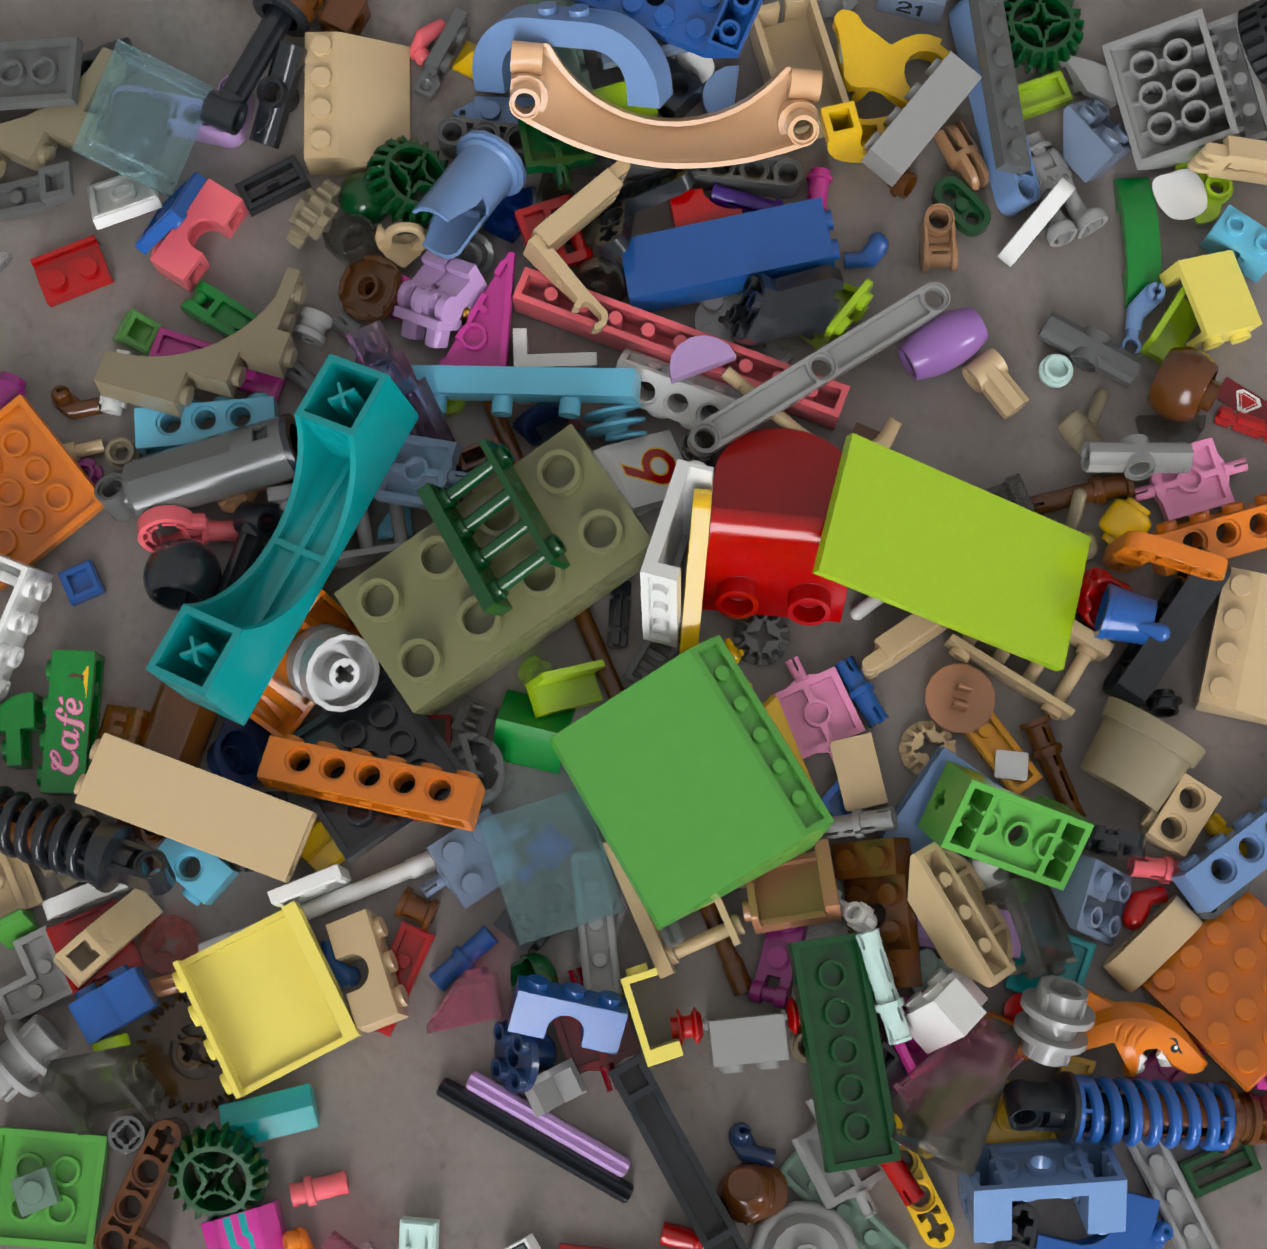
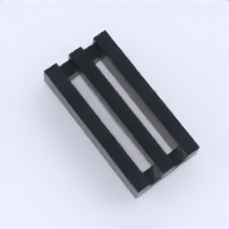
(266, 194)

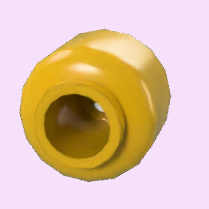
(1123, 517)

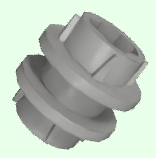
(1054, 1021)
(27, 1055)

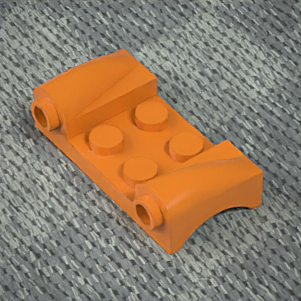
(280, 706)

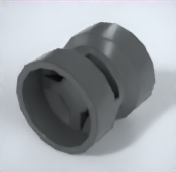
(136, 1132)

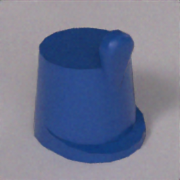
(1128, 617)

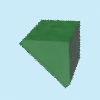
(526, 738)

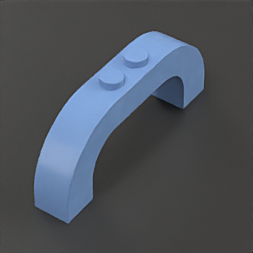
(577, 27)

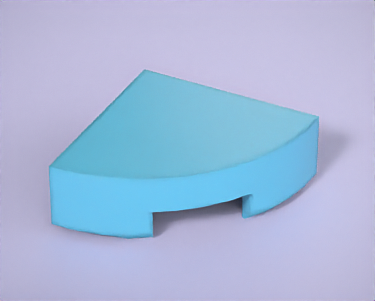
(385, 529)

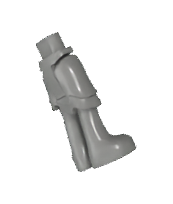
(1049, 170)

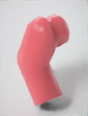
(422, 39)

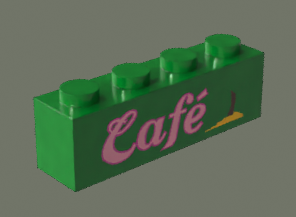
(71, 719)

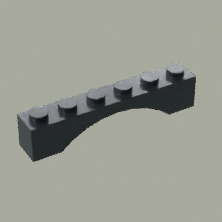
(675, 1155)

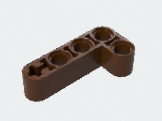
(145, 1189)

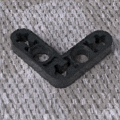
(616, 222)

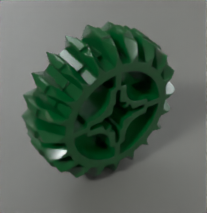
(1047, 22)
(391, 179)
(211, 1152)

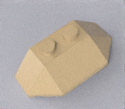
(953, 912)

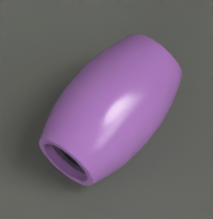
(942, 343)

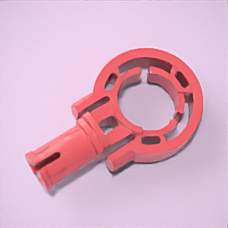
(191, 526)

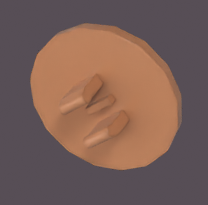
(959, 698)

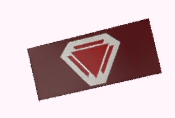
(1242, 399)

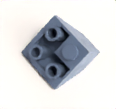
(1092, 139)
(1094, 899)

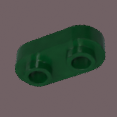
(964, 205)

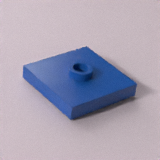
(171, 214)

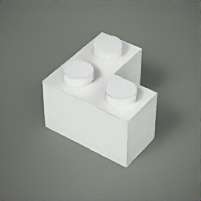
(944, 1009)

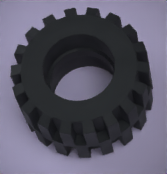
(1253, 35)

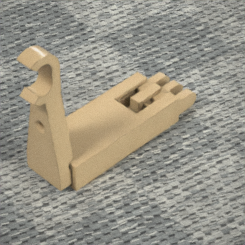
(1233, 160)
(564, 225)
(899, 643)

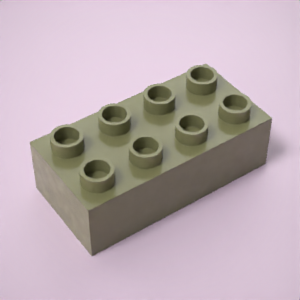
(427, 619)

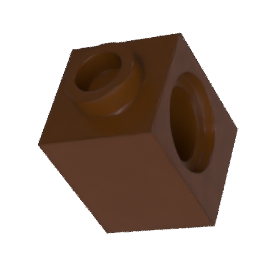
(345, 16)

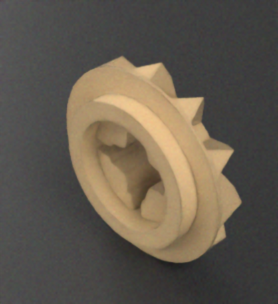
(913, 739)

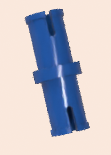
(861, 692)
(463, 958)

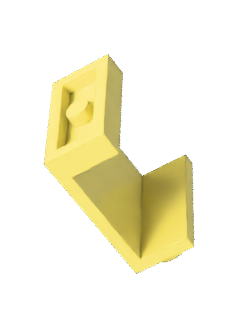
(1216, 297)
(657, 1053)

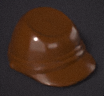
(753, 1192)

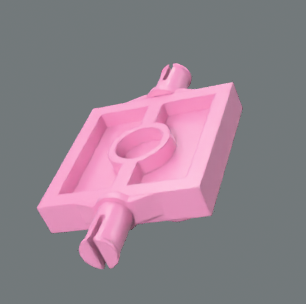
(1199, 490)
(818, 709)

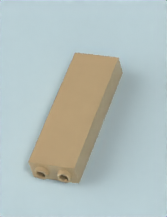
(195, 807)

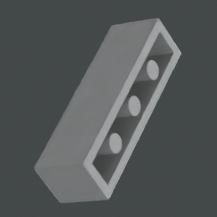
(920, 119)

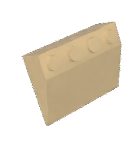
(353, 100)
(1236, 652)

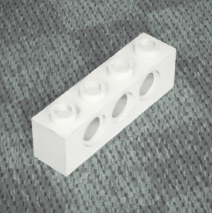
(661, 403)

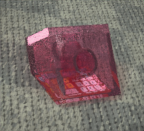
(469, 1001)

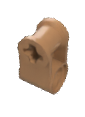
(937, 245)

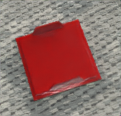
(66, 931)

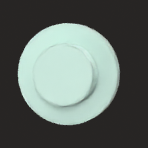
(1055, 370)

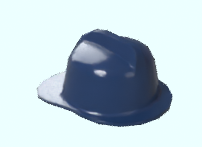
(238, 751)

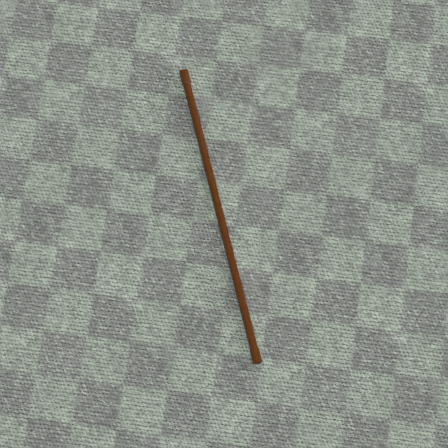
(731, 962)

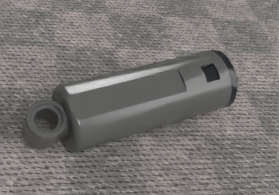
(204, 469)

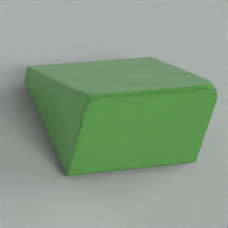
(137, 331)
(16, 926)

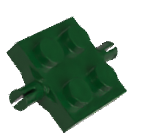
(548, 154)

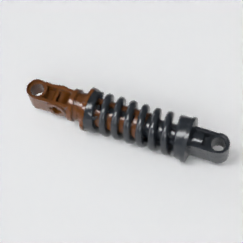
(106, 851)

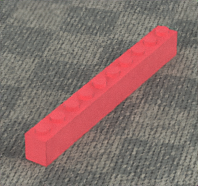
(659, 338)

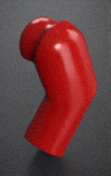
(1139, 906)

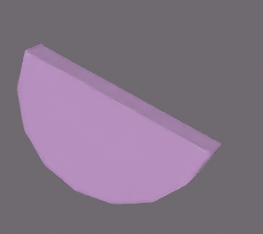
(698, 356)

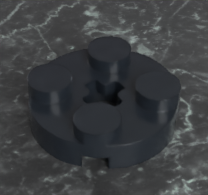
(1110, 842)

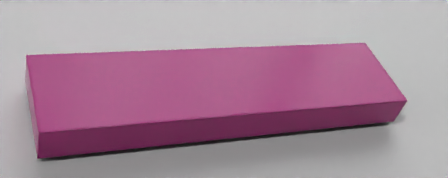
(171, 343)

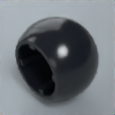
(181, 574)

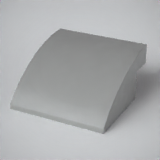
(1185, 88)

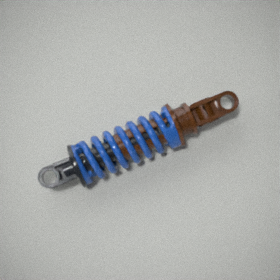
(1145, 1111)

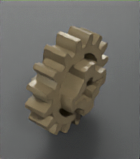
(313, 214)

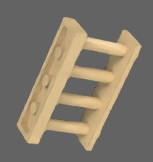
(1087, 650)
(661, 955)

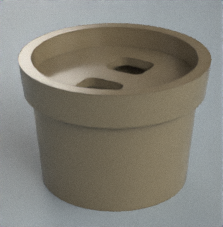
(1139, 754)

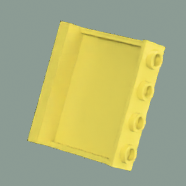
(266, 1000)

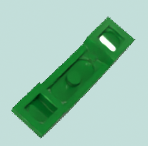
(1139, 235)

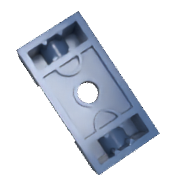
(1043, 1171)

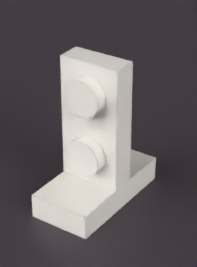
(524, 359)

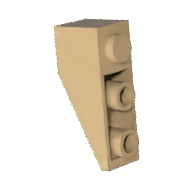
(107, 936)

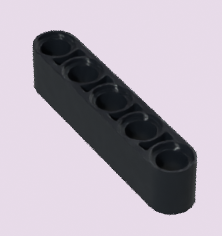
(1181, 610)

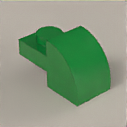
(18, 719)

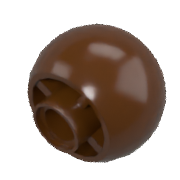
(1184, 384)

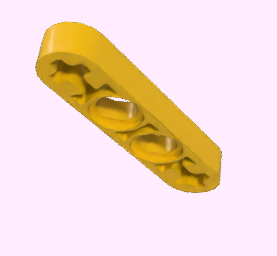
(940, 1216)

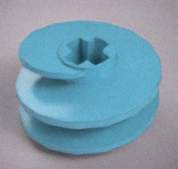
(614, 423)

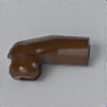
(72, 406)

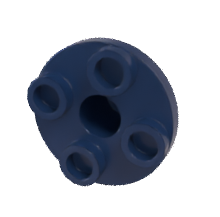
(520, 1058)

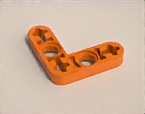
(1139, 547)

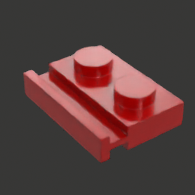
(72, 271)

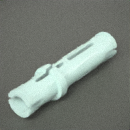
(884, 988)

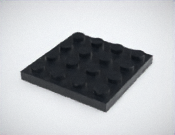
(384, 728)

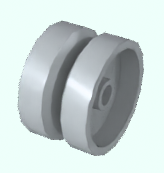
(332, 667)

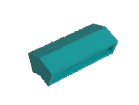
(273, 1113)

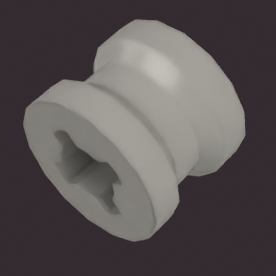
(312, 326)

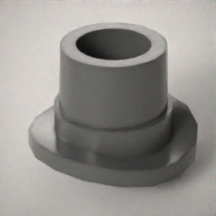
(479, 252)

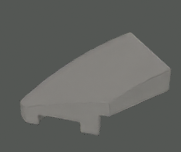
(1091, 79)

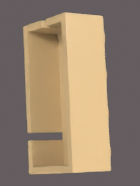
(797, 43)

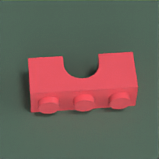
(211, 210)

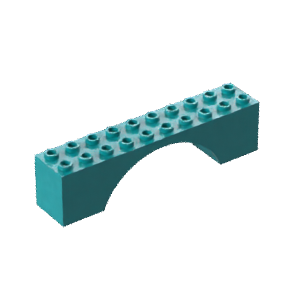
(232, 643)

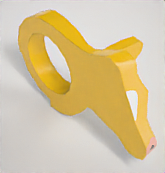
(874, 64)

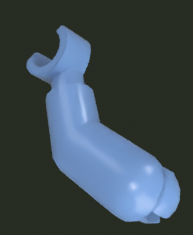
(1138, 309)

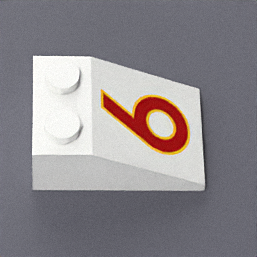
(642, 468)

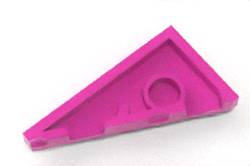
(487, 331)

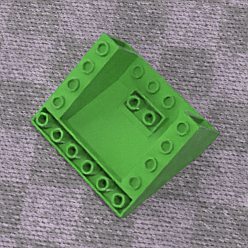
(691, 783)

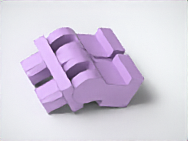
(438, 298)

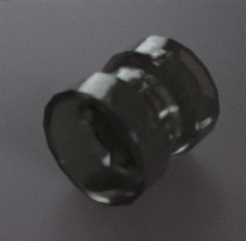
(703, 440)

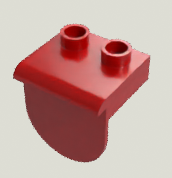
(768, 528)

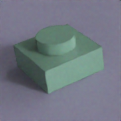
(35, 1191)

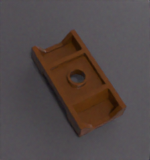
(877, 875)

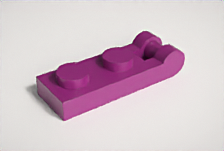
(776, 964)

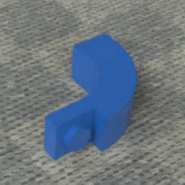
(1140, 1223)

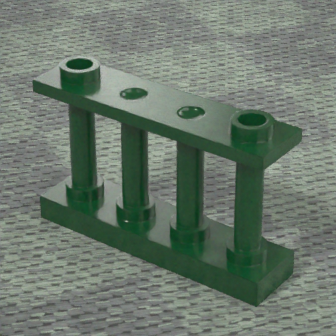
(459, 531)

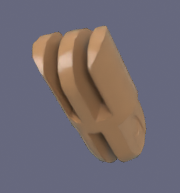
(963, 154)

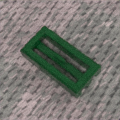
(1193, 1160)

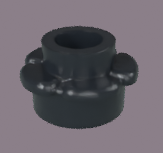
(1163, 703)

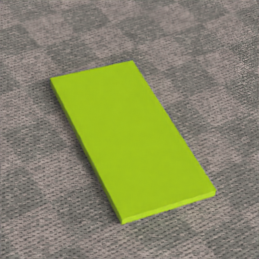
(952, 553)

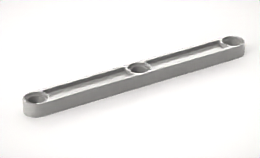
(800, 381)

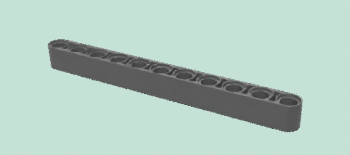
(764, 186)

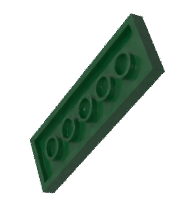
(843, 1053)

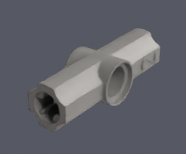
(1136, 457)

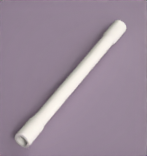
(409, 869)

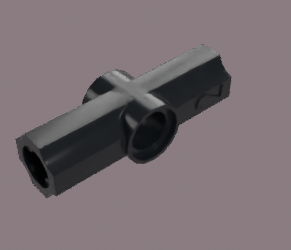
(282, 76)

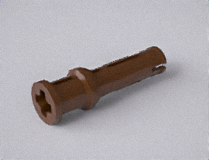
(1097, 488)
(1047, 752)

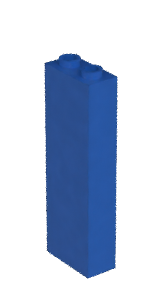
(719, 254)

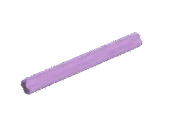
(548, 1124)

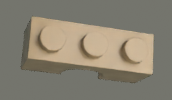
(381, 998)

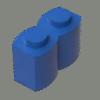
(113, 1004)

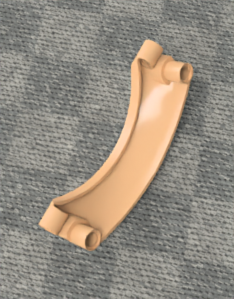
(731, 136)

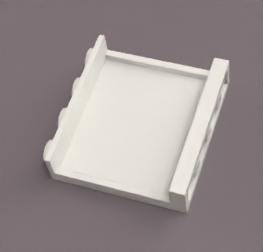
(661, 566)

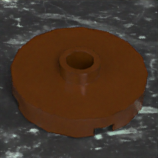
(358, 283)

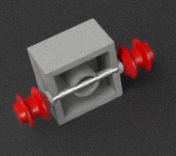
(740, 1038)

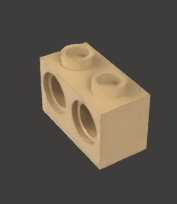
(1186, 821)

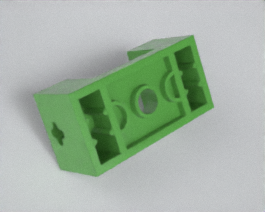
(976, 817)

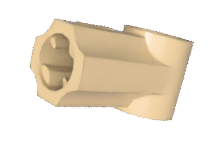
(990, 376)

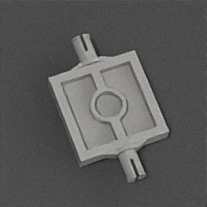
(840, 1185)

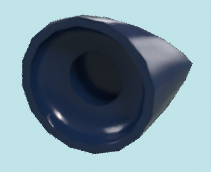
(533, 417)

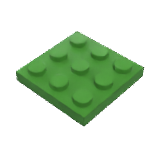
(80, 1176)

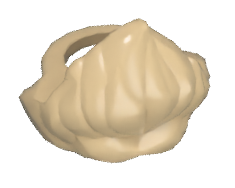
(402, 248)

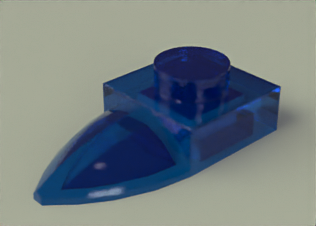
(502, 220)

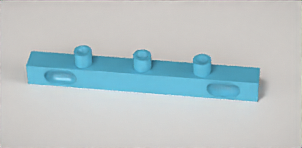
(531, 384)

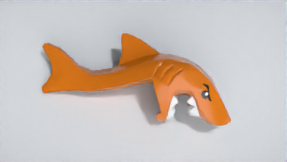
(1134, 1030)

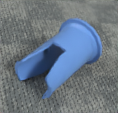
(470, 191)

